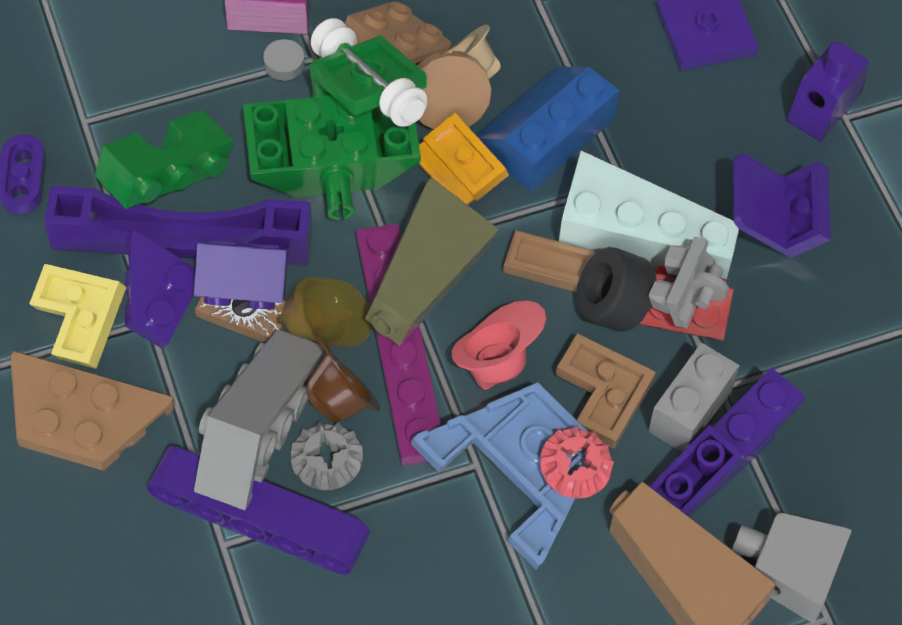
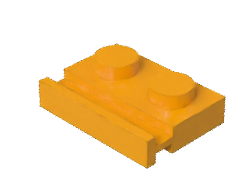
(460, 160)

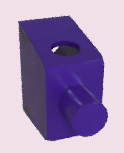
(837, 78)

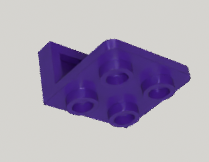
(781, 210)

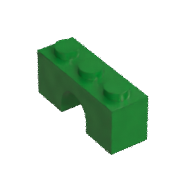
(141, 173)

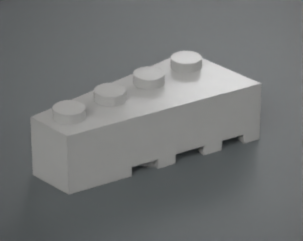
(254, 418)

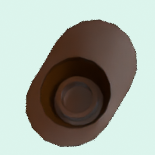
(336, 389)

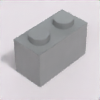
(693, 398)

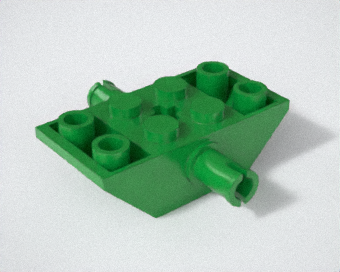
(326, 150)

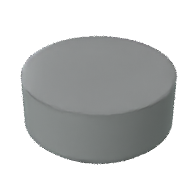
(284, 59)

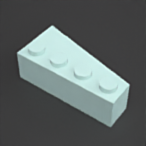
(638, 216)

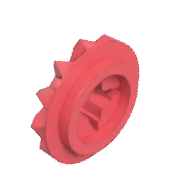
(584, 481)

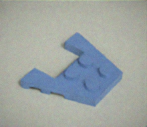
(512, 437)

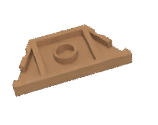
(79, 412)

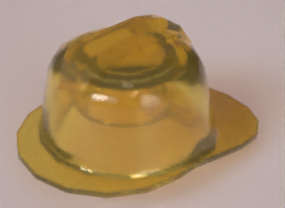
(329, 308)

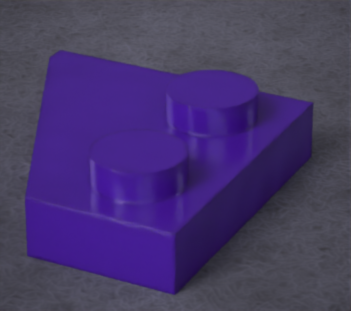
(157, 289)

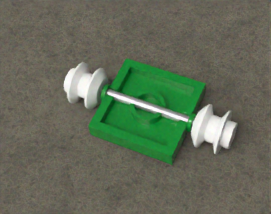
(367, 73)

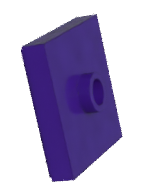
(706, 31)

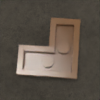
(615, 385)

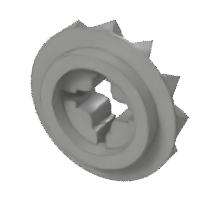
(313, 470)

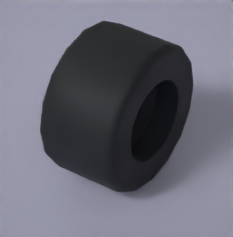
(615, 289)

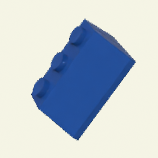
(551, 123)

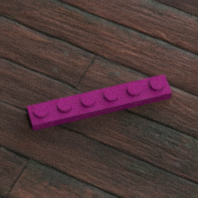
(403, 366)

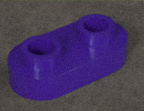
(21, 177)

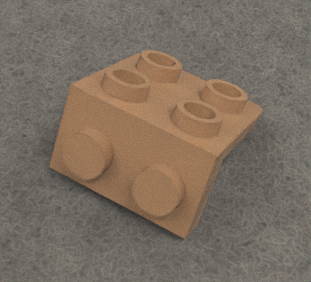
(400, 28)

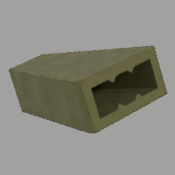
(431, 258)

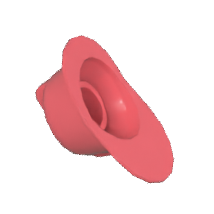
(498, 344)

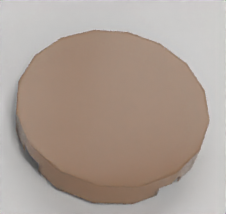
(456, 86)

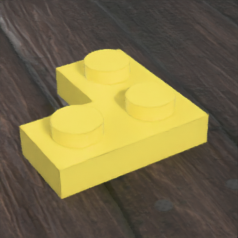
(88, 309)

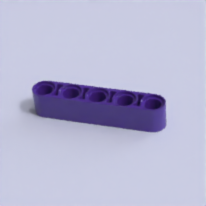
(272, 517)

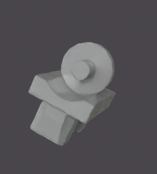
(695, 285)

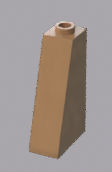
(685, 564)

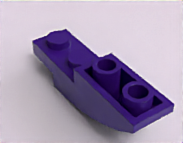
(729, 445)

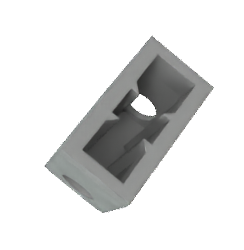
(798, 558)

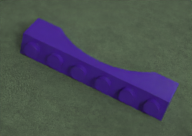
(98, 223)

